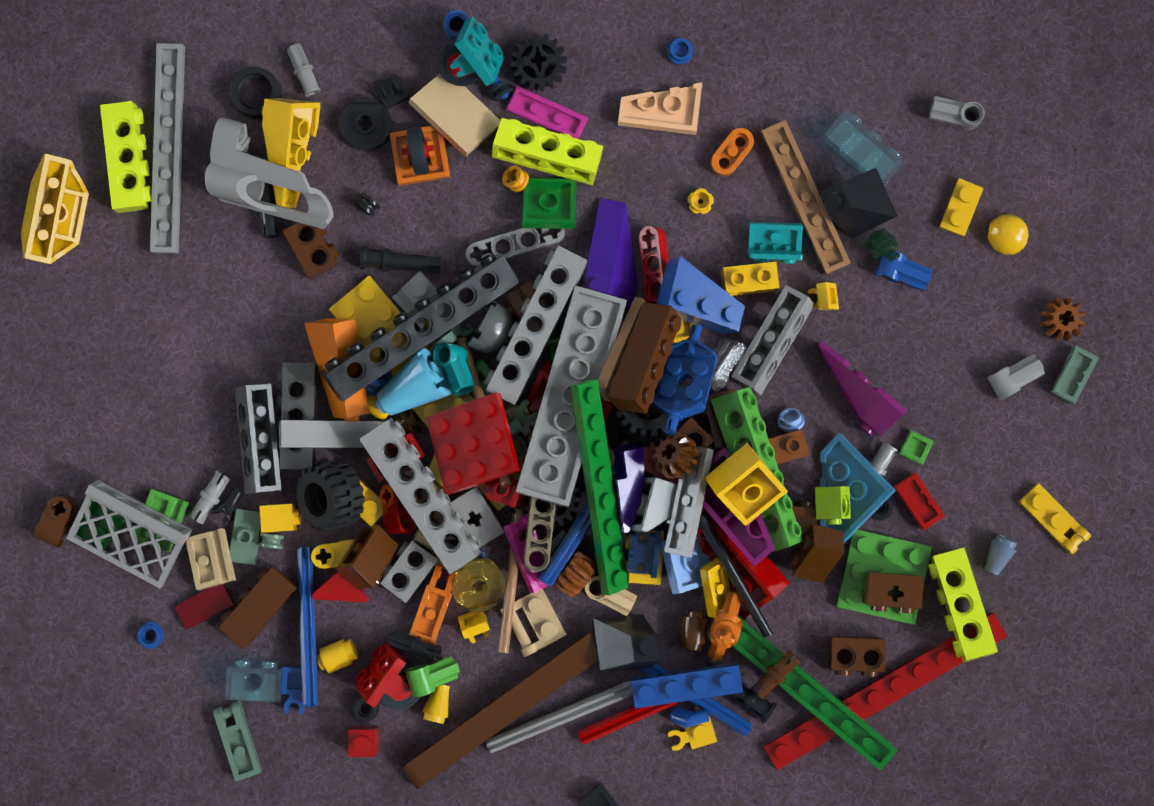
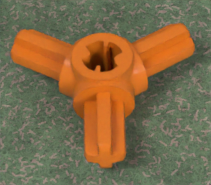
(725, 627)

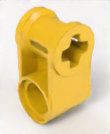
(337, 552)

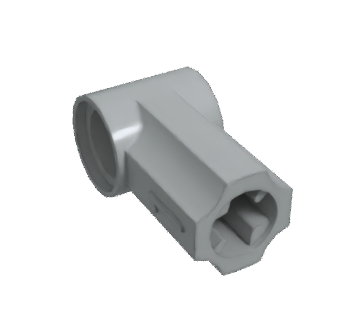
(953, 112)
(1011, 378)

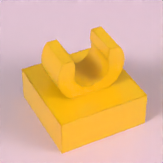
(826, 296)
(473, 624)

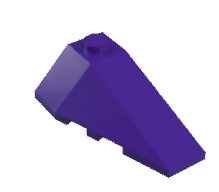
(611, 254)

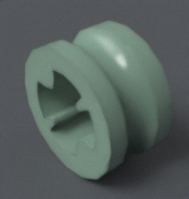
(271, 540)

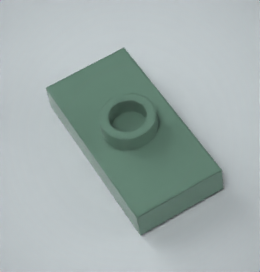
(1074, 374)
(245, 537)

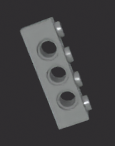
(773, 340)

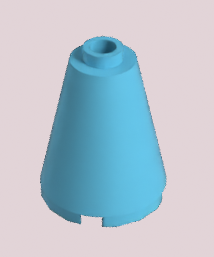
(414, 385)

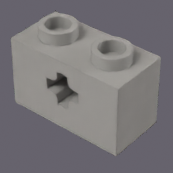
(475, 502)

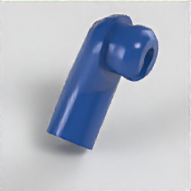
(686, 718)

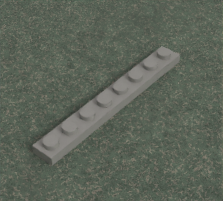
(167, 148)

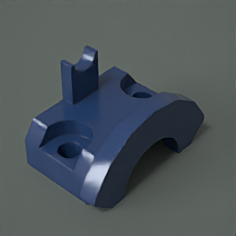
(644, 553)

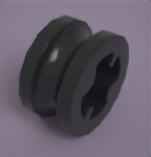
(367, 204)

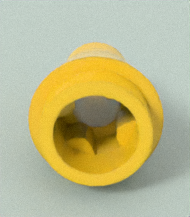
(437, 705)

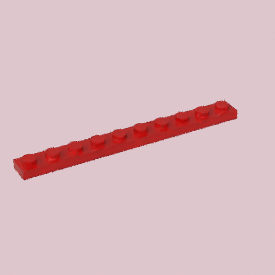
(876, 695)

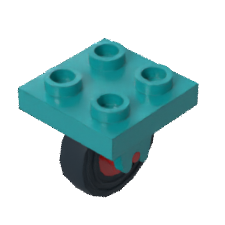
(470, 56)

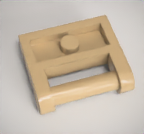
(542, 618)

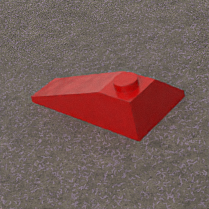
(762, 581)

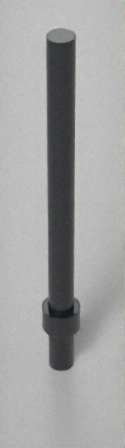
(733, 574)

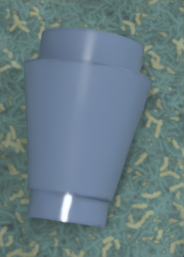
(999, 554)

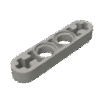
(514, 239)

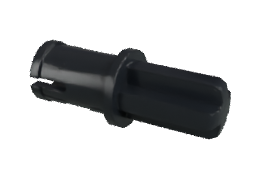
(414, 646)

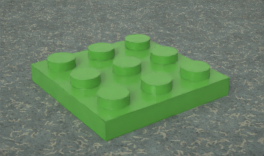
(883, 555)

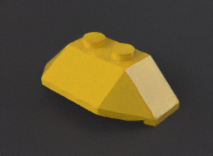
(53, 210)

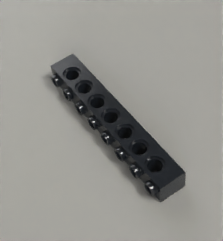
(500, 280)

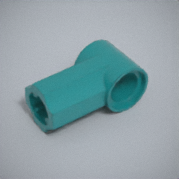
(454, 363)

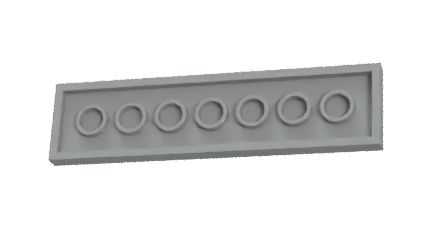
(581, 355)

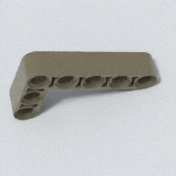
(545, 520)

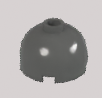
(491, 329)

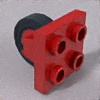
(386, 680)

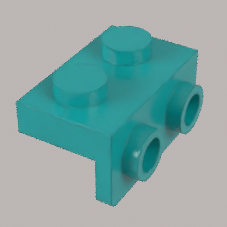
(775, 241)

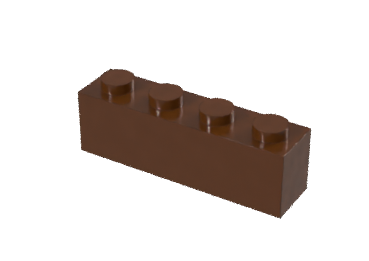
(644, 358)

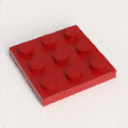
(473, 443)

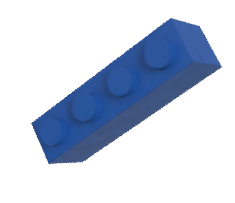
(686, 685)

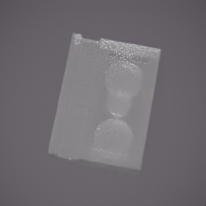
(729, 355)

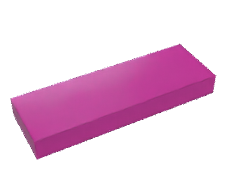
(546, 113)

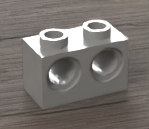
(414, 574)

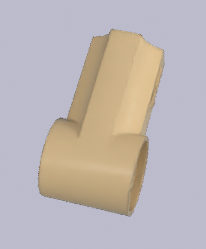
(620, 601)

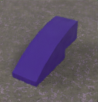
(628, 482)

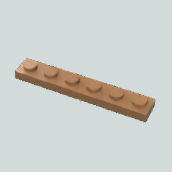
(805, 197)

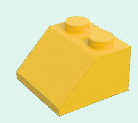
(745, 484)

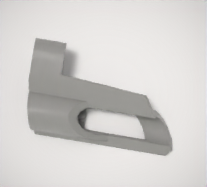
(241, 178)

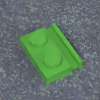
(167, 505)

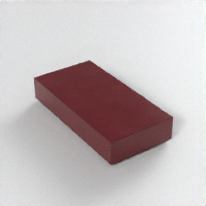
(204, 606)

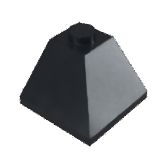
(859, 203)
(624, 643)

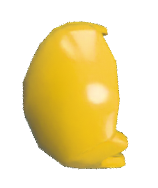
(1008, 234)

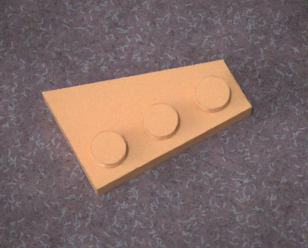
(663, 111)

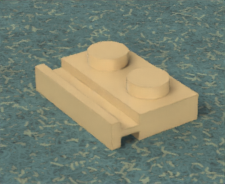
(210, 559)

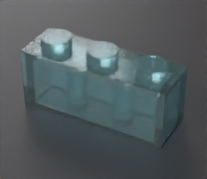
(862, 147)

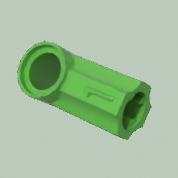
(426, 677)

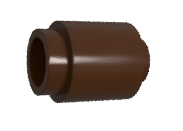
(693, 630)

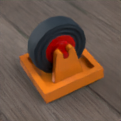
(419, 155)

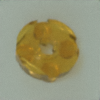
(491, 592)

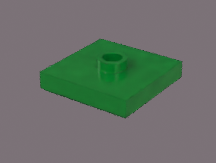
(549, 203)

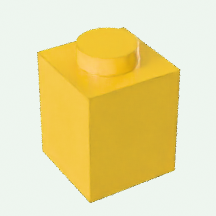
(279, 518)

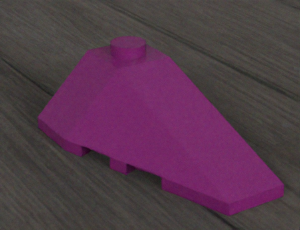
(870, 405)
(751, 539)

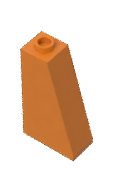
(331, 339)

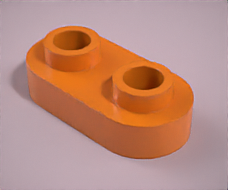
(731, 152)

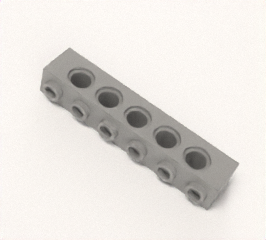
(556, 260)
(406, 489)

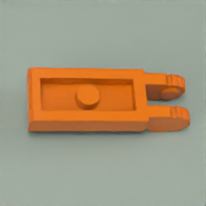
(432, 608)

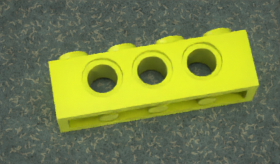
(114, 118)
(556, 162)
(957, 563)

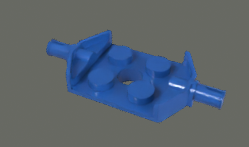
(687, 361)

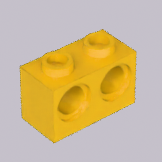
(750, 279)

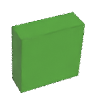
(915, 447)

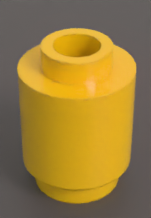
(337, 655)

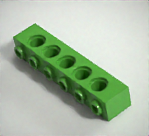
(753, 428)

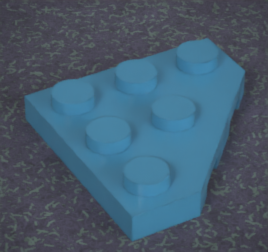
(868, 488)

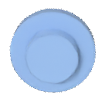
(790, 420)

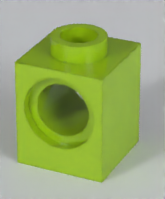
(832, 504)

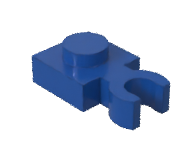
(293, 686)

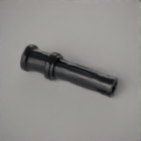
(386, 259)
(752, 702)

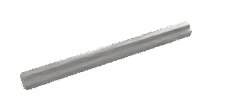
(559, 717)

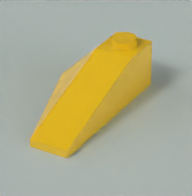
(286, 133)

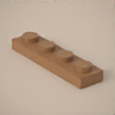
(612, 364)

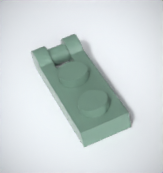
(237, 741)

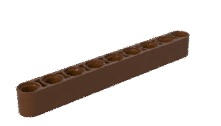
(502, 711)

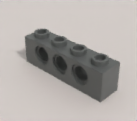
(286, 403)
(258, 438)

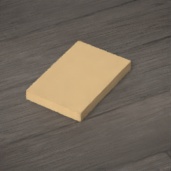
(455, 114)

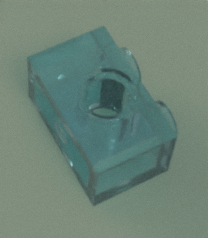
(239, 687)

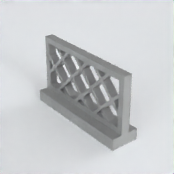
(134, 512)

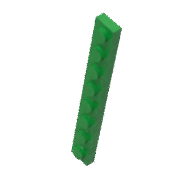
(599, 486)
(817, 699)

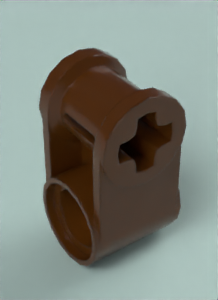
(53, 523)

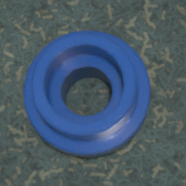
(142, 638)

